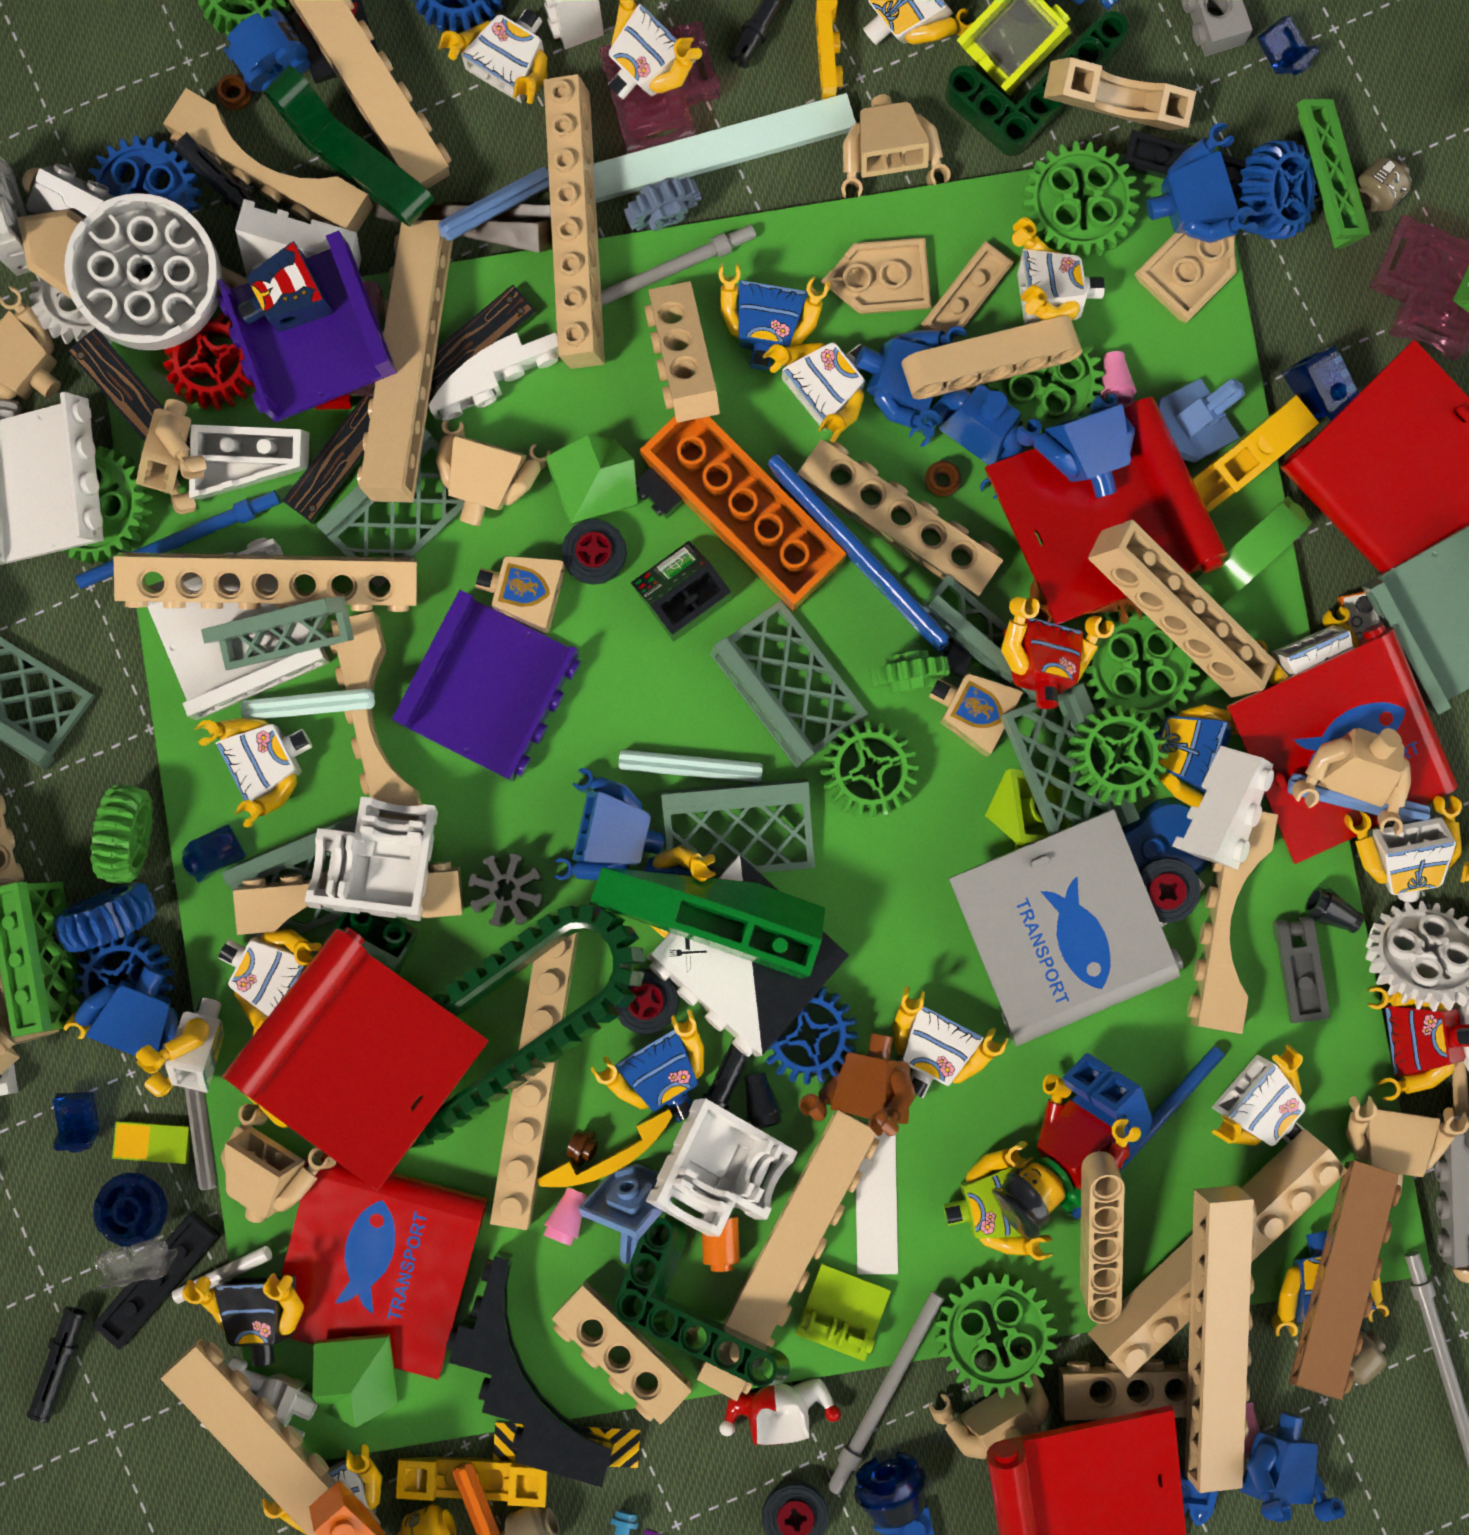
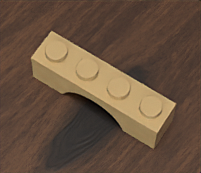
(1142, 102)

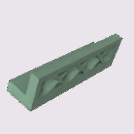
(272, 622)
(968, 636)

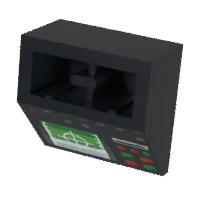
(682, 590)

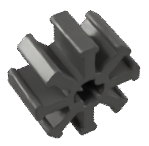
(495, 887)

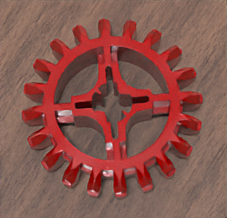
(197, 366)

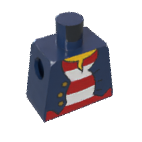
(285, 291)

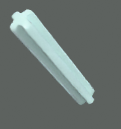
(308, 704)
(690, 766)

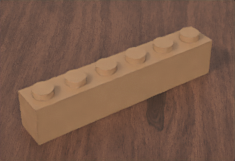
(1344, 1280)

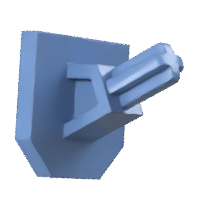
(1199, 419)
(622, 1205)

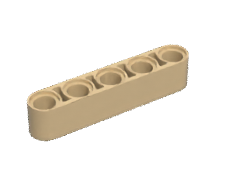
(991, 357)
(1101, 1237)

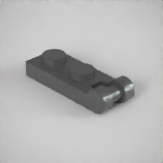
(1301, 970)

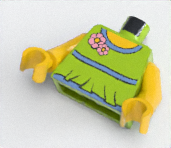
(983, 1211)

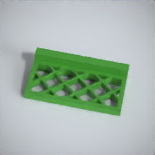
(23, 959)

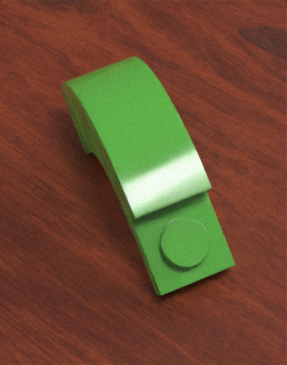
(1256, 550)

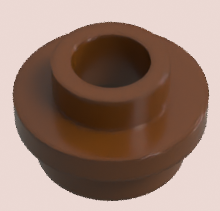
(226, 86)
(948, 469)
(582, 1147)

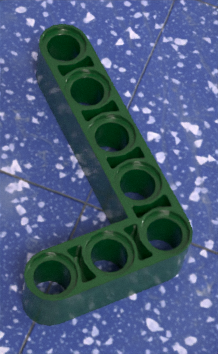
(1021, 116)
(344, 149)
(687, 1321)

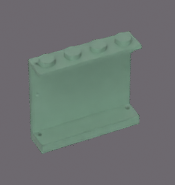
(1430, 614)

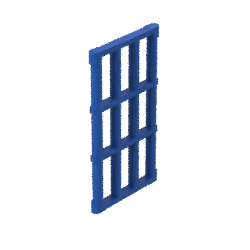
(859, 554)

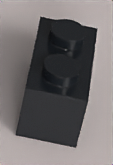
(659, 493)
(957, 658)

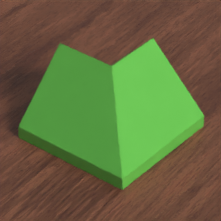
(593, 478)
(354, 1377)

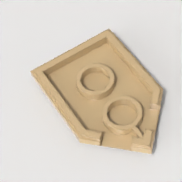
(45, 244)
(1188, 273)
(883, 276)

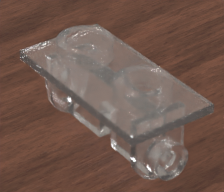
(149, 1261)

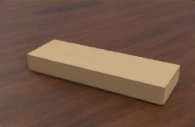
(969, 290)

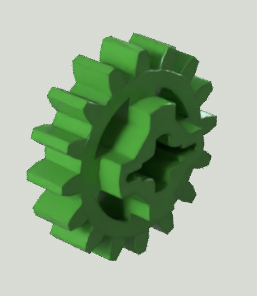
(909, 671)

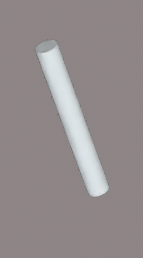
(230, 1270)

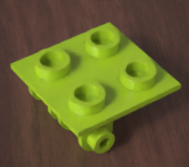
(843, 1312)

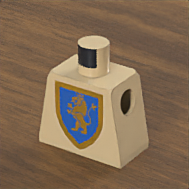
(525, 589)
(976, 709)

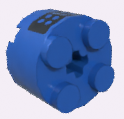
(264, 48)

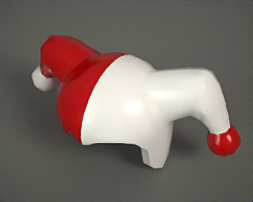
(780, 1411)

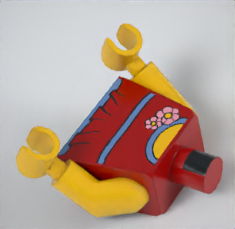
(1047, 655)
(1421, 1042)

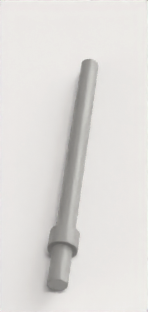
(719, 245)
(1423, 1292)
(851, 1454)

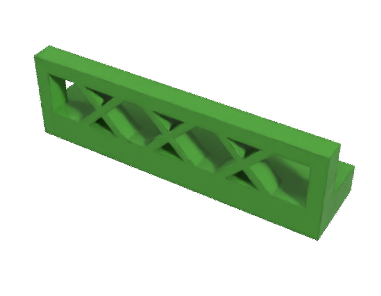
(1333, 171)

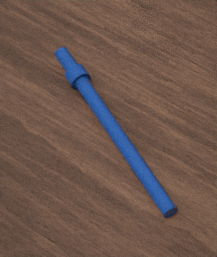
(241, 511)
(1173, 1102)

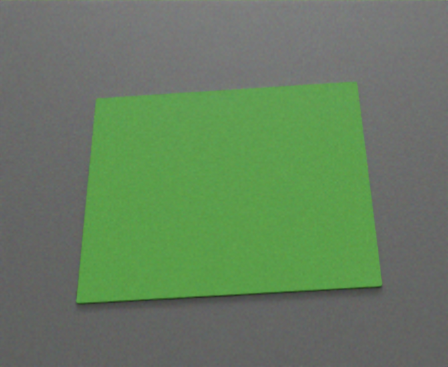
(875, 877)

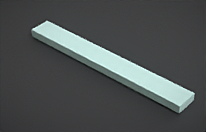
(723, 147)

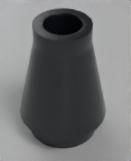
(1330, 909)
(761, 1102)

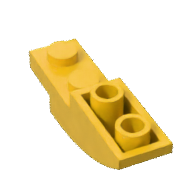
(1254, 452)

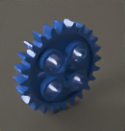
(161, 162)

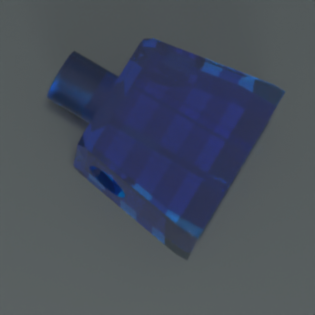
(1322, 382)

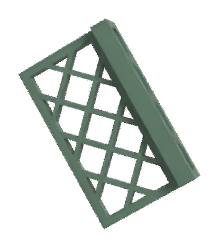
(358, 503)
(763, 701)
(1074, 707)
(18, 738)
(745, 797)
(286, 857)

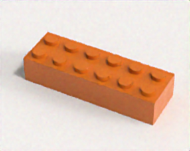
(744, 507)

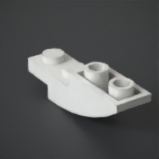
(477, 378)

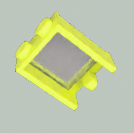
(1014, 39)

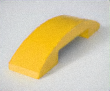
(568, 1174)
(501, 1480)

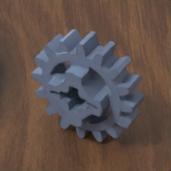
(662, 204)

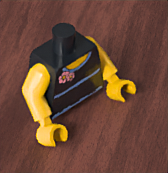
(251, 1310)

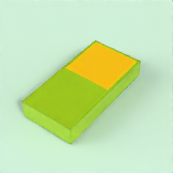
(151, 1142)

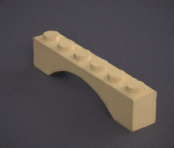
(323, 199)
(359, 670)
(266, 906)
(1219, 996)

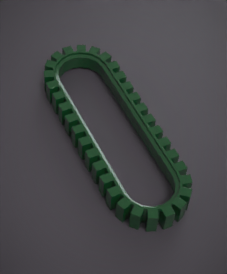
(564, 1034)

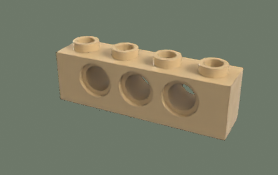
(683, 351)
(1078, 1376)
(651, 1403)

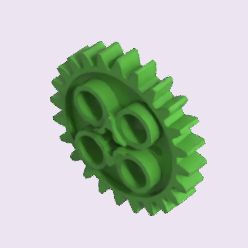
(1112, 199)
(1073, 406)
(116, 487)
(1172, 663)
(964, 1345)

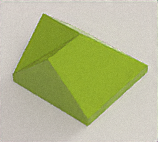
(1016, 811)

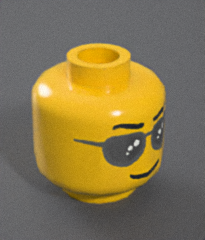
(428, 1521)

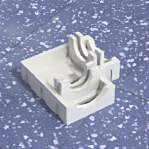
(10, 208)
(379, 865)
(718, 1167)

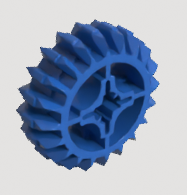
(465, 17)
(1279, 188)
(104, 917)
(132, 967)
(817, 1064)

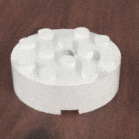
(115, 244)

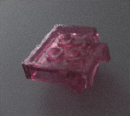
(646, 114)
(1426, 285)

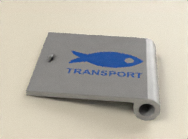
(1065, 927)

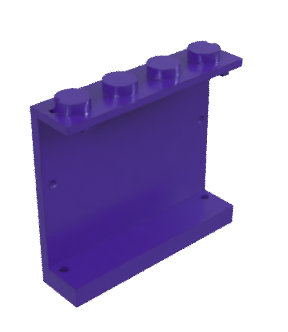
(318, 358)
(487, 687)

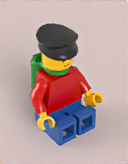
(1103, 1116)

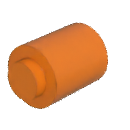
(723, 1250)

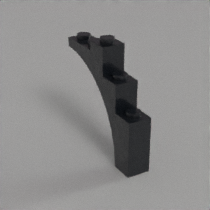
(549, 1437)

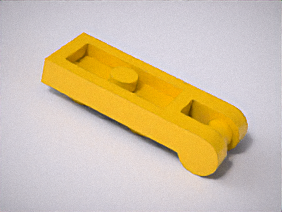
(828, 45)

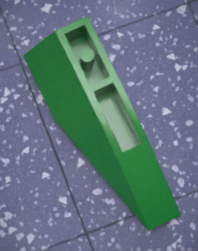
(719, 913)

